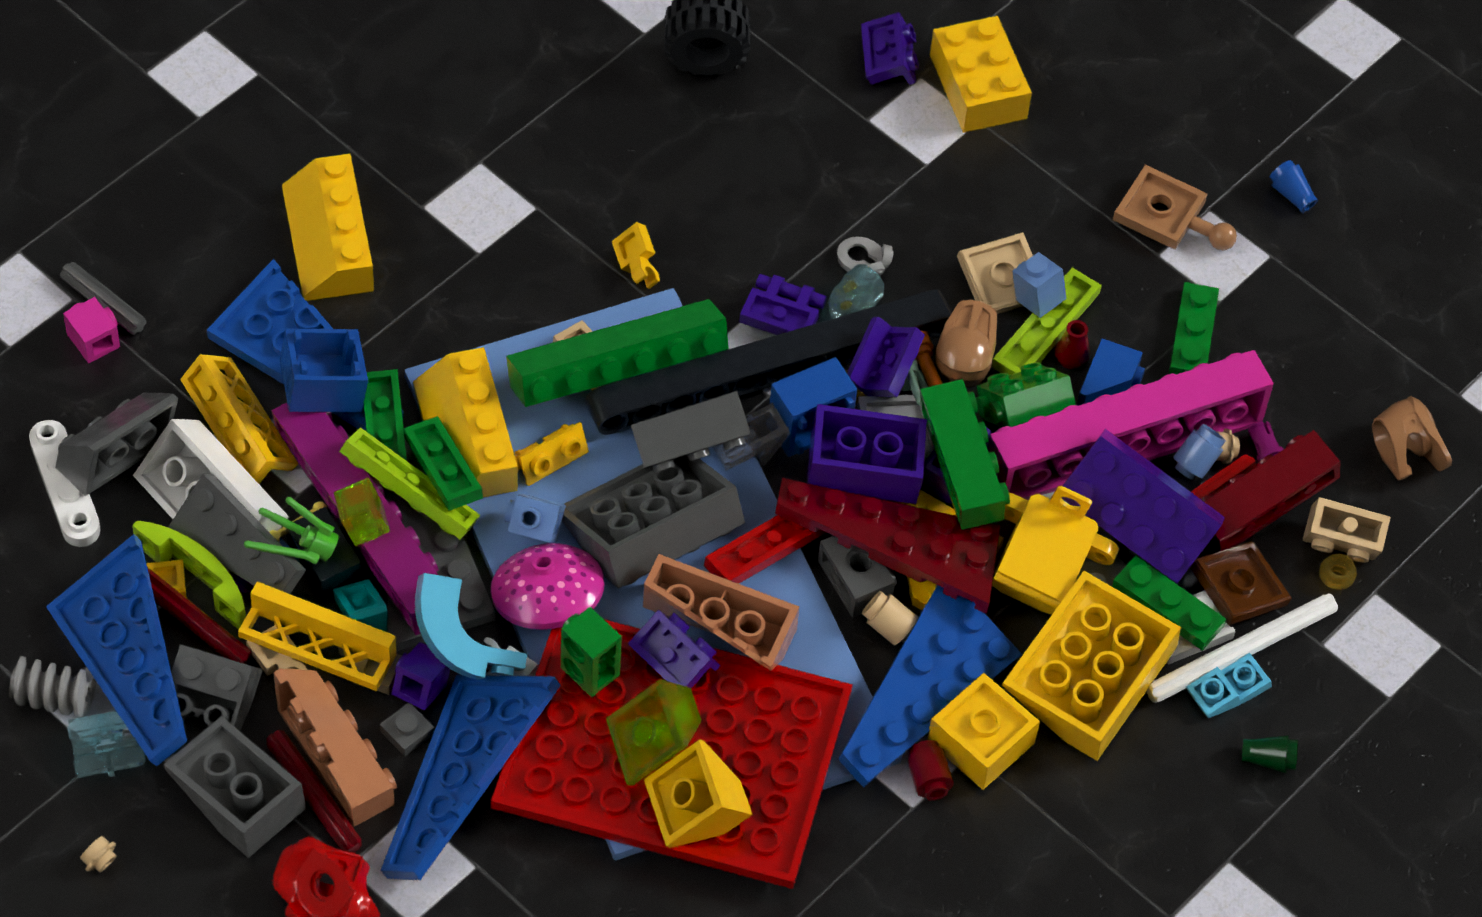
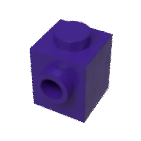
(419, 677)

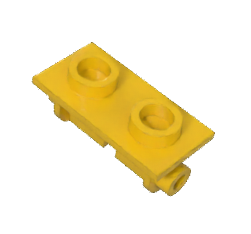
(554, 453)

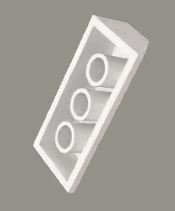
(180, 459)

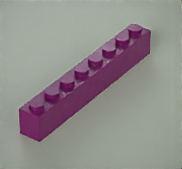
(392, 556)

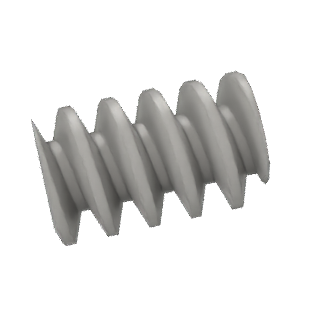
(51, 689)

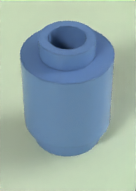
(1199, 452)

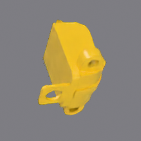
(1049, 548)

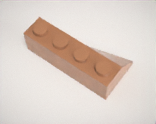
(737, 614)
(333, 744)

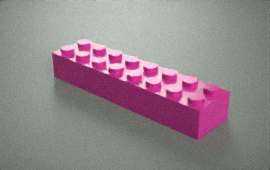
(1145, 417)

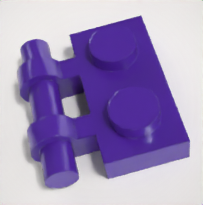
(777, 314)

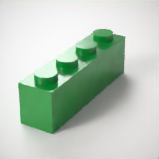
(963, 454)

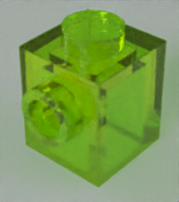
(361, 511)

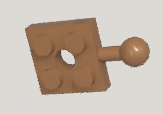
(1169, 225)

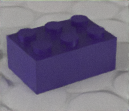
(867, 453)

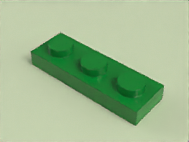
(1194, 327)
(384, 410)
(443, 463)
(1157, 592)

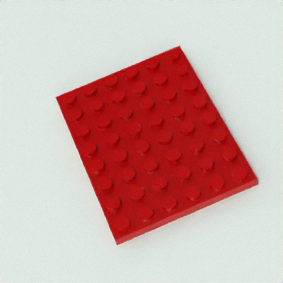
(762, 723)

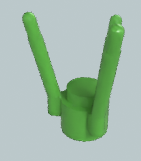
(317, 541)

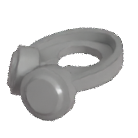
(882, 255)

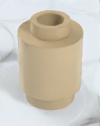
(889, 617)

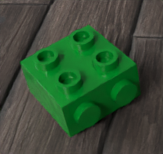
(1024, 395)

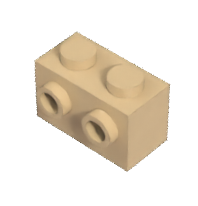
(1346, 529)

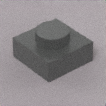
(407, 729)

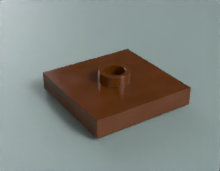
(1240, 582)

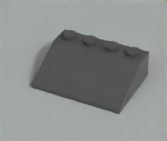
(651, 515)

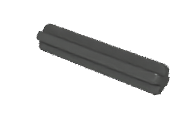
(91, 287)

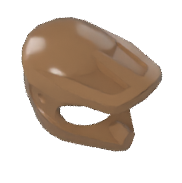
(967, 343)
(1410, 427)

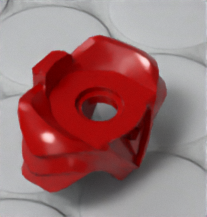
(299, 881)

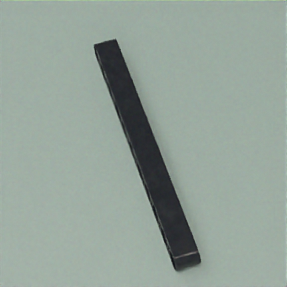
(755, 364)

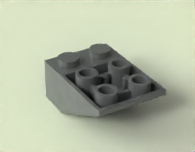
(211, 688)

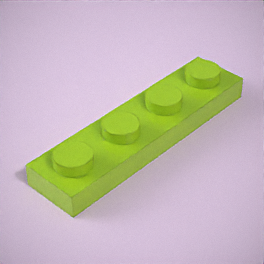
(1040, 335)
(406, 481)

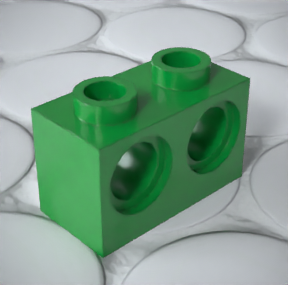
(590, 651)

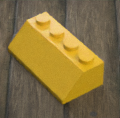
(328, 229)
(467, 404)

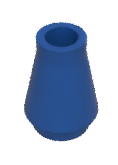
(1293, 185)

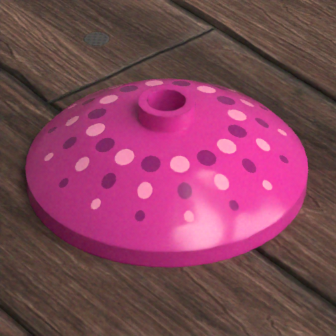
(546, 585)

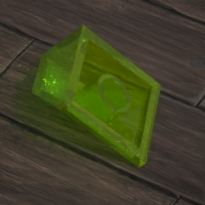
(653, 728)

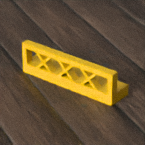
(233, 419)
(323, 624)

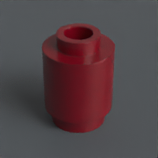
(930, 770)

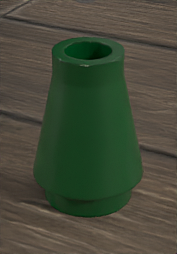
(1271, 752)

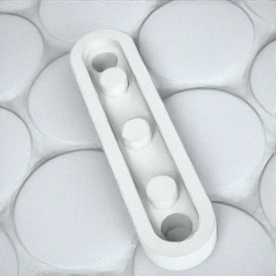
(67, 501)

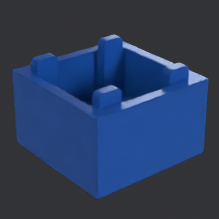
(323, 370)
(799, 395)

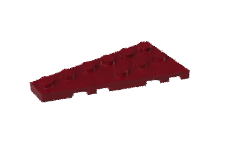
(900, 536)

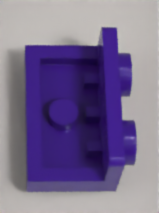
(884, 358)

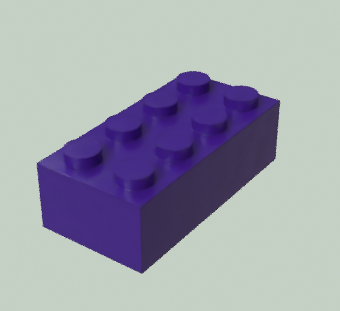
(1143, 506)

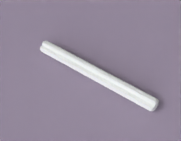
(1248, 643)

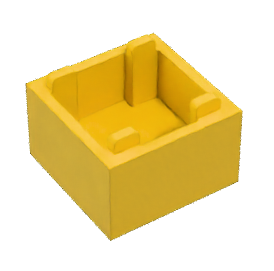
(983, 730)

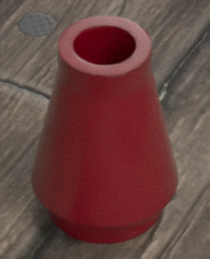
(1073, 346)

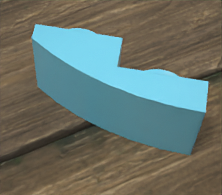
(1229, 687)

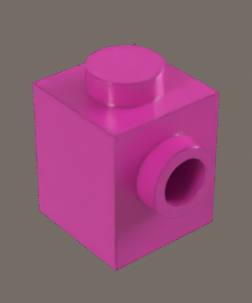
(92, 329)

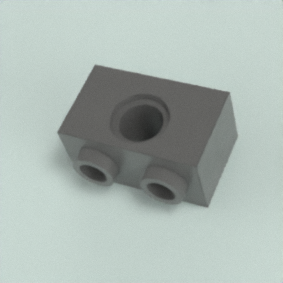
(853, 586)

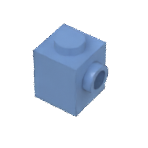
(1039, 284)
(535, 517)

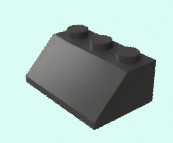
(691, 432)
(115, 441)

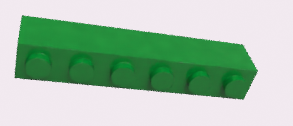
(617, 352)

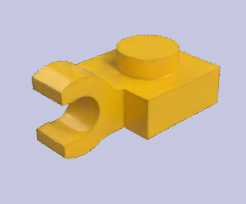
(633, 251)

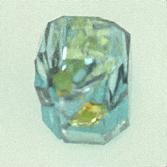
(857, 291)

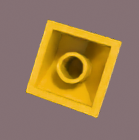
(696, 796)

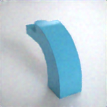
(441, 630)

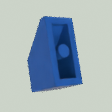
(1111, 371)

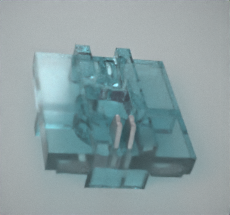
(95, 759)

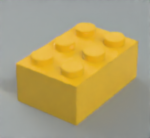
(980, 74)

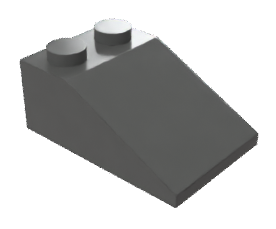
(237, 786)

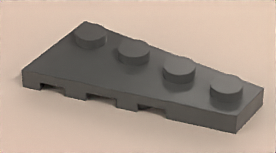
(223, 525)

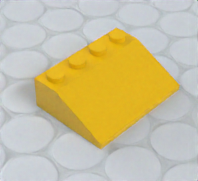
(1092, 663)

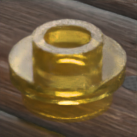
(1339, 563)

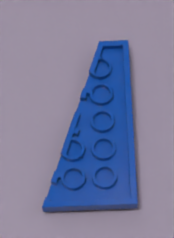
(257, 323)
(120, 640)
(935, 664)
(468, 749)

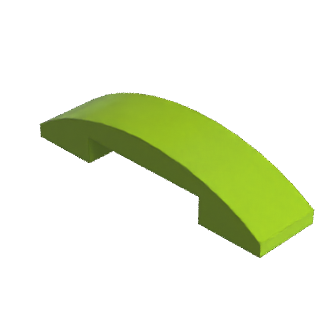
(164, 543)

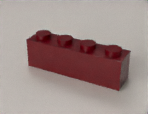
(1272, 489)

